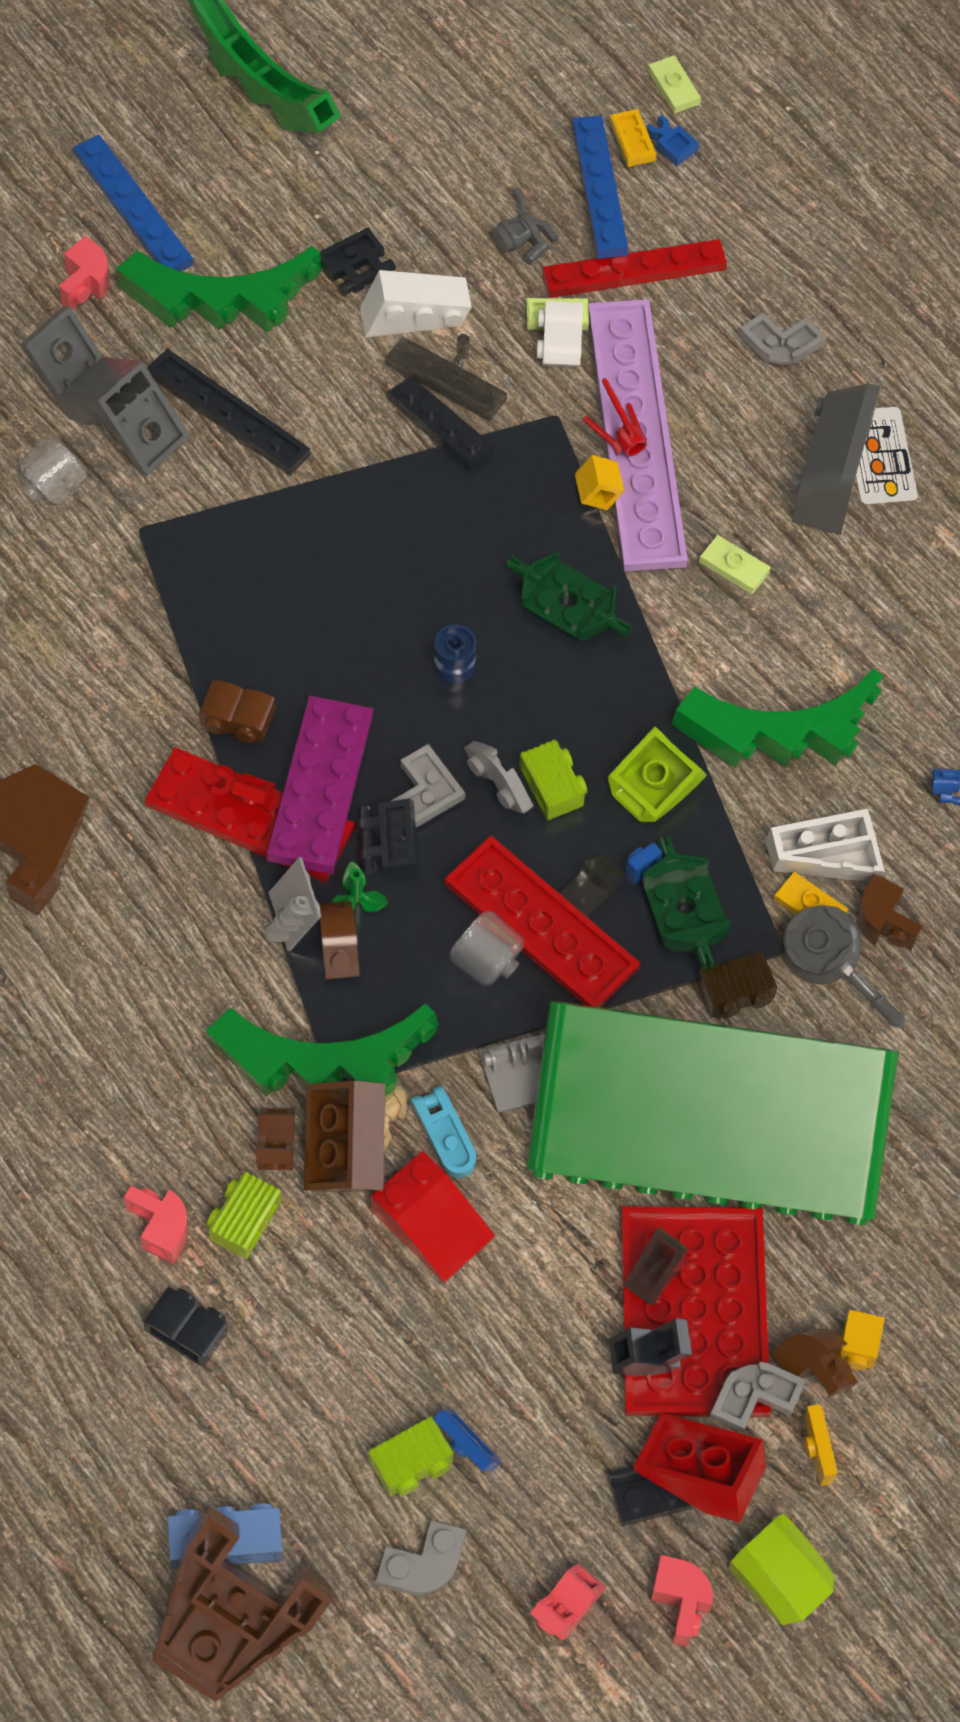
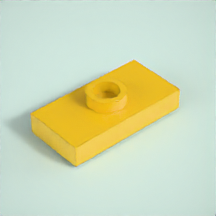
(632, 138)
(800, 894)
(818, 1445)

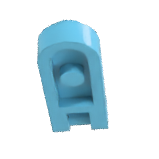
(445, 1133)

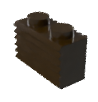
(737, 985)

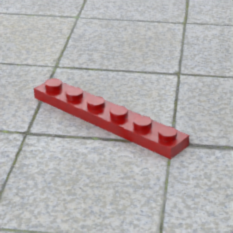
(634, 269)

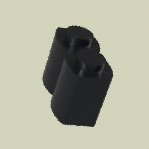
(186, 1326)

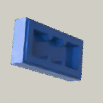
(466, 1441)

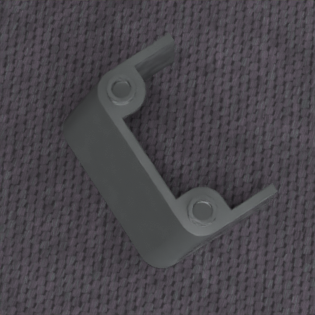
(834, 457)

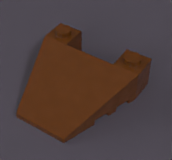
(38, 829)
(225, 1621)

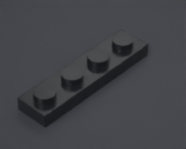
(440, 422)

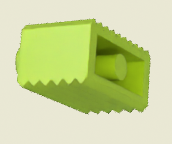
(552, 779)
(244, 1214)
(411, 1457)

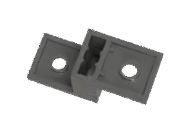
(105, 390)

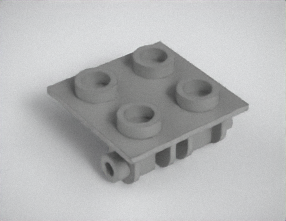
(293, 905)
(513, 1072)

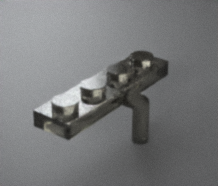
(446, 376)

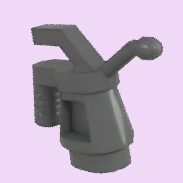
(516, 231)

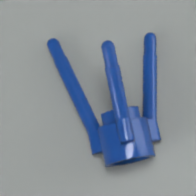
(945, 783)

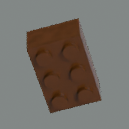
(344, 1136)

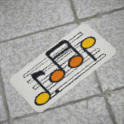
(885, 464)

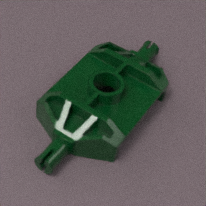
(685, 880)

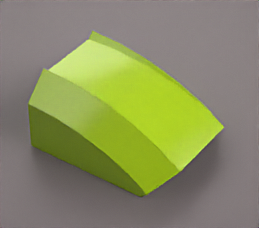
(654, 777)
(784, 1572)

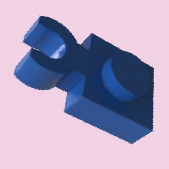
(673, 143)

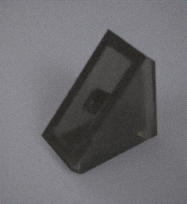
(656, 1267)

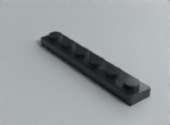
(229, 411)

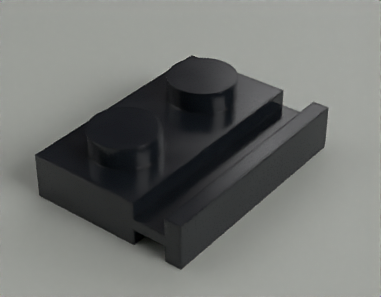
(641, 1499)

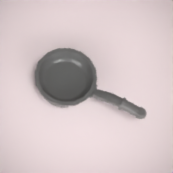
(824, 947)

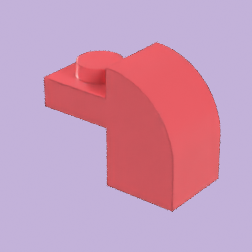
(87, 271)
(167, 1223)
(683, 1586)
(568, 1602)

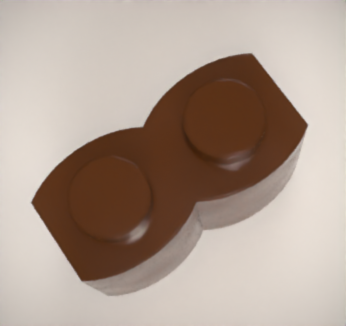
(237, 711)

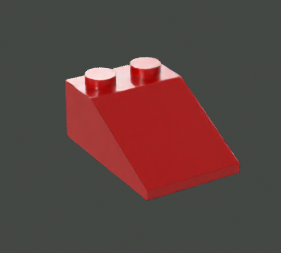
(431, 1217)
(703, 1465)

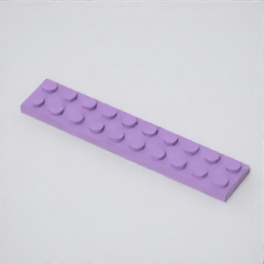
(650, 507)

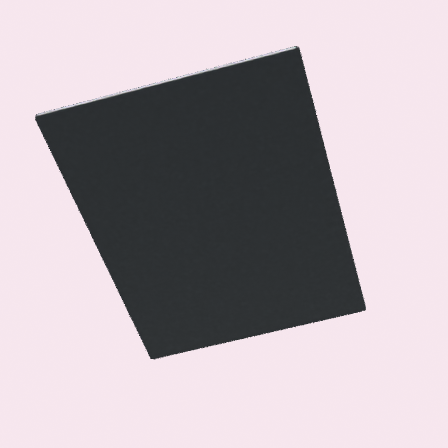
(341, 601)

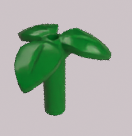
(354, 882)

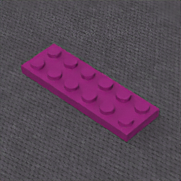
(320, 784)

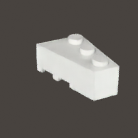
(413, 303)
(827, 847)

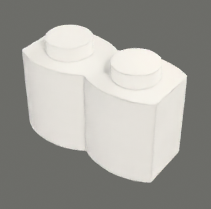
(561, 334)

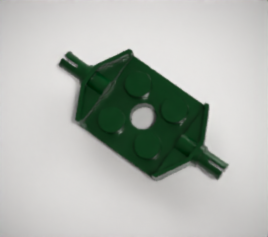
(550, 581)

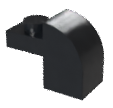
(650, 1351)

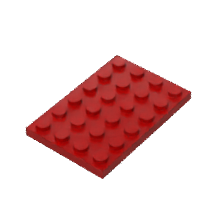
(715, 1291)

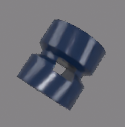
(455, 654)

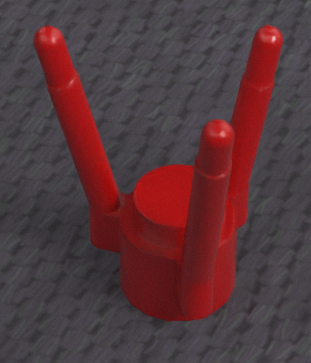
(629, 436)

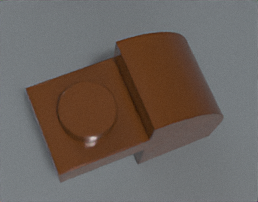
(878, 915)
(338, 940)
(275, 1139)
(817, 1354)

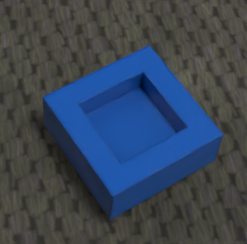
(642, 860)

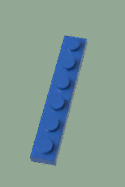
(600, 187)
(132, 204)

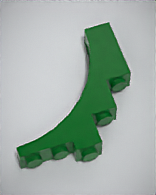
(265, 82)
(218, 300)
(737, 731)
(271, 1058)

